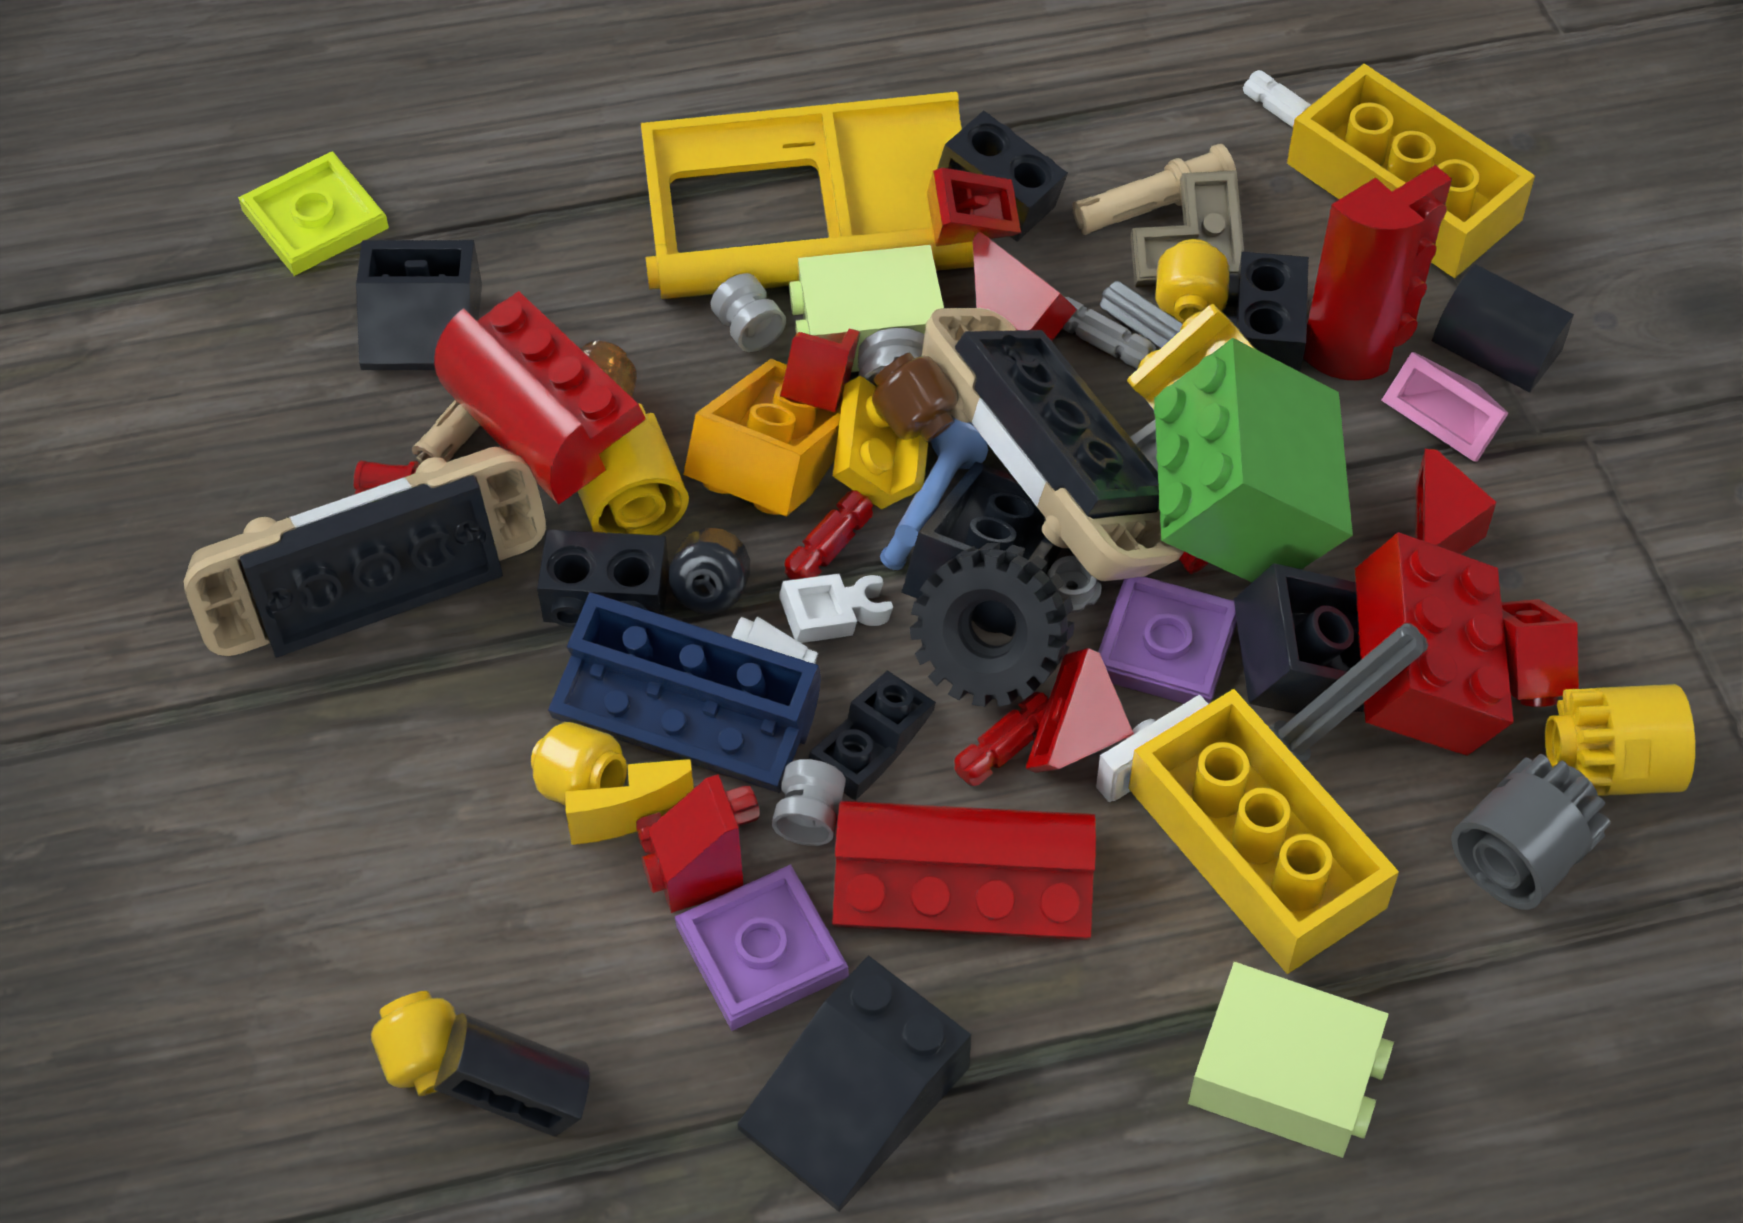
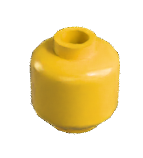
(1191, 279)
(576, 759)
(413, 1040)

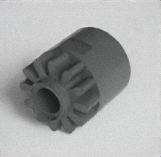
(1530, 832)

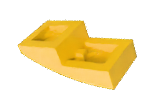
(613, 811)

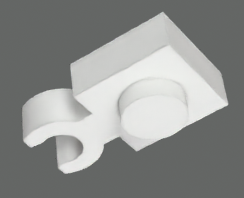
(827, 610)

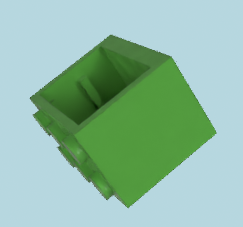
(1251, 463)

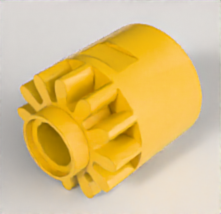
(640, 485)
(1625, 738)

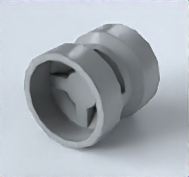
(751, 317)
(809, 800)

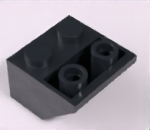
(409, 297)

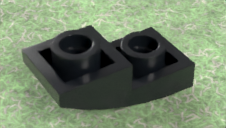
(875, 732)

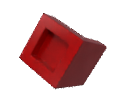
(819, 369)

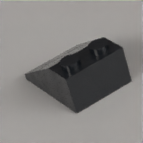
(980, 511)
(1296, 636)
(857, 1082)

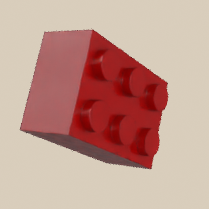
(1461, 684)

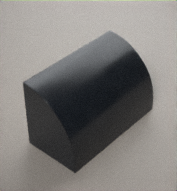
(1503, 328)
(513, 1076)

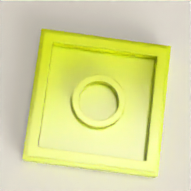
(313, 213)

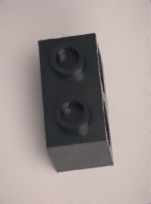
(996, 151)
(1272, 304)
(604, 567)

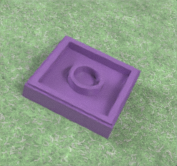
(1167, 639)
(761, 947)

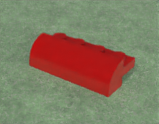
(1374, 274)
(535, 393)
(964, 870)

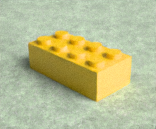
(1382, 131)
(1261, 830)

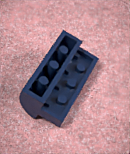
(687, 692)

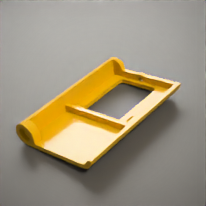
(870, 168)

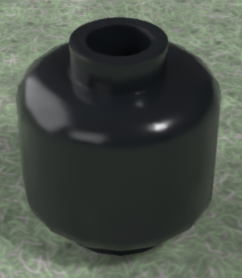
(709, 571)

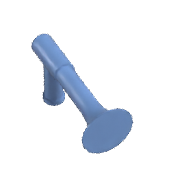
(956, 448)

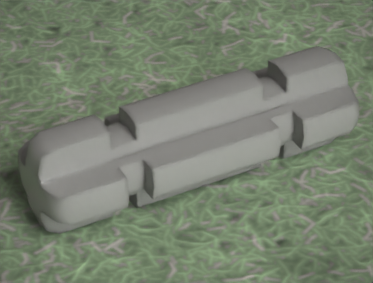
(1108, 335)

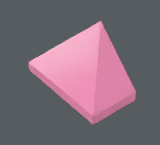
(1446, 405)

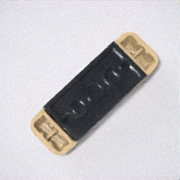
(1053, 441)
(365, 555)

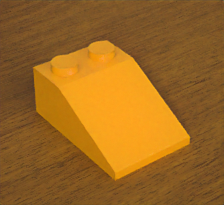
(762, 443)

